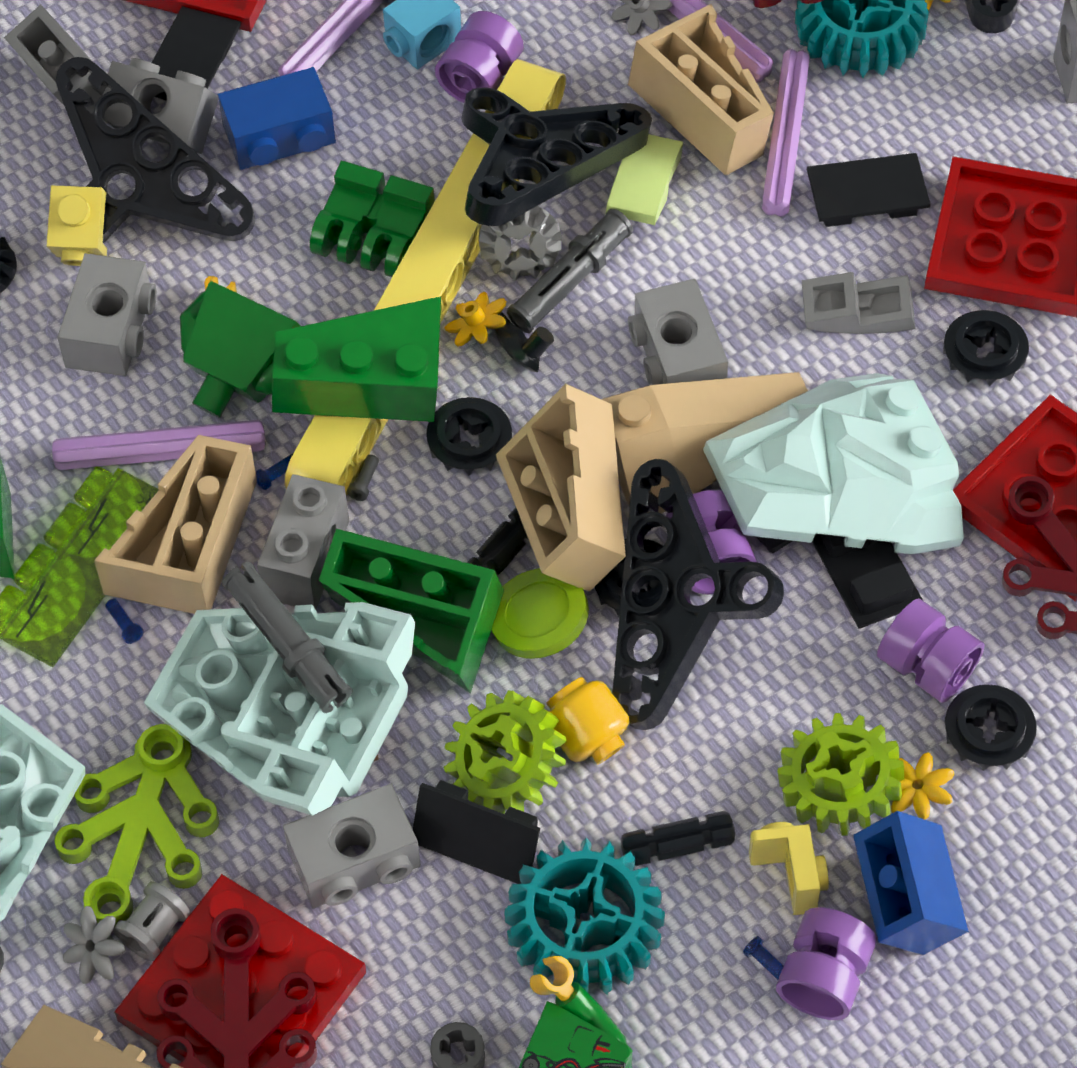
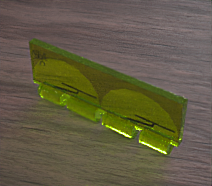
(65, 583)

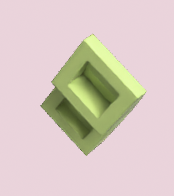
(644, 180)

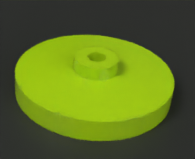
(539, 615)

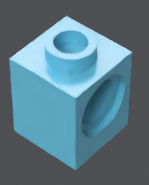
(420, 28)

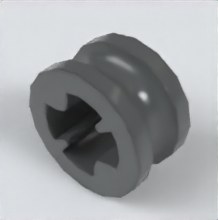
(457, 1032)

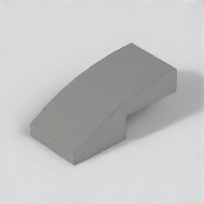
(869, 307)

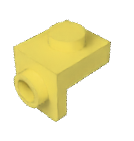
(76, 223)
(793, 846)

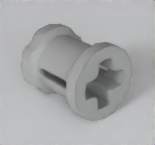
(151, 921)

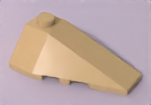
(680, 417)

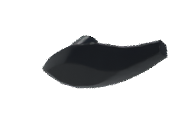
(524, 350)

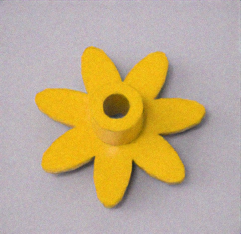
(475, 318)
(923, 785)

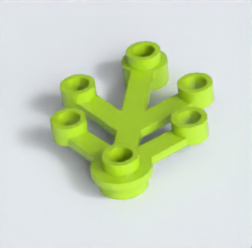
(137, 817)

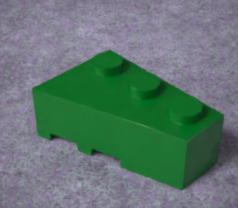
(361, 365)
(446, 597)

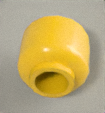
(589, 720)

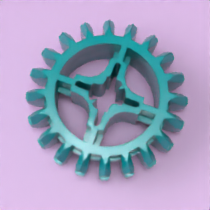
(862, 32)
(543, 897)

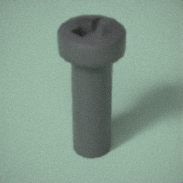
(358, 489)

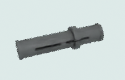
(584, 256)
(301, 655)

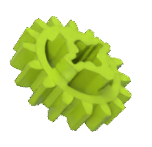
(520, 729)
(844, 751)

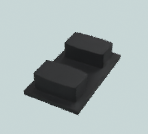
(195, 45)
(868, 188)
(868, 578)
(474, 833)

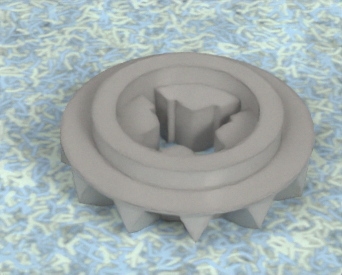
(543, 243)

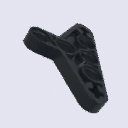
(555, 136)
(157, 183)
(677, 623)

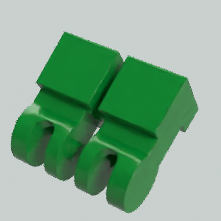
(365, 205)

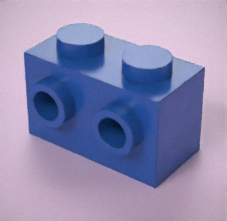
(277, 118)
(910, 883)

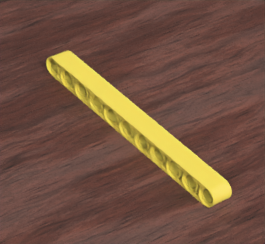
(432, 267)

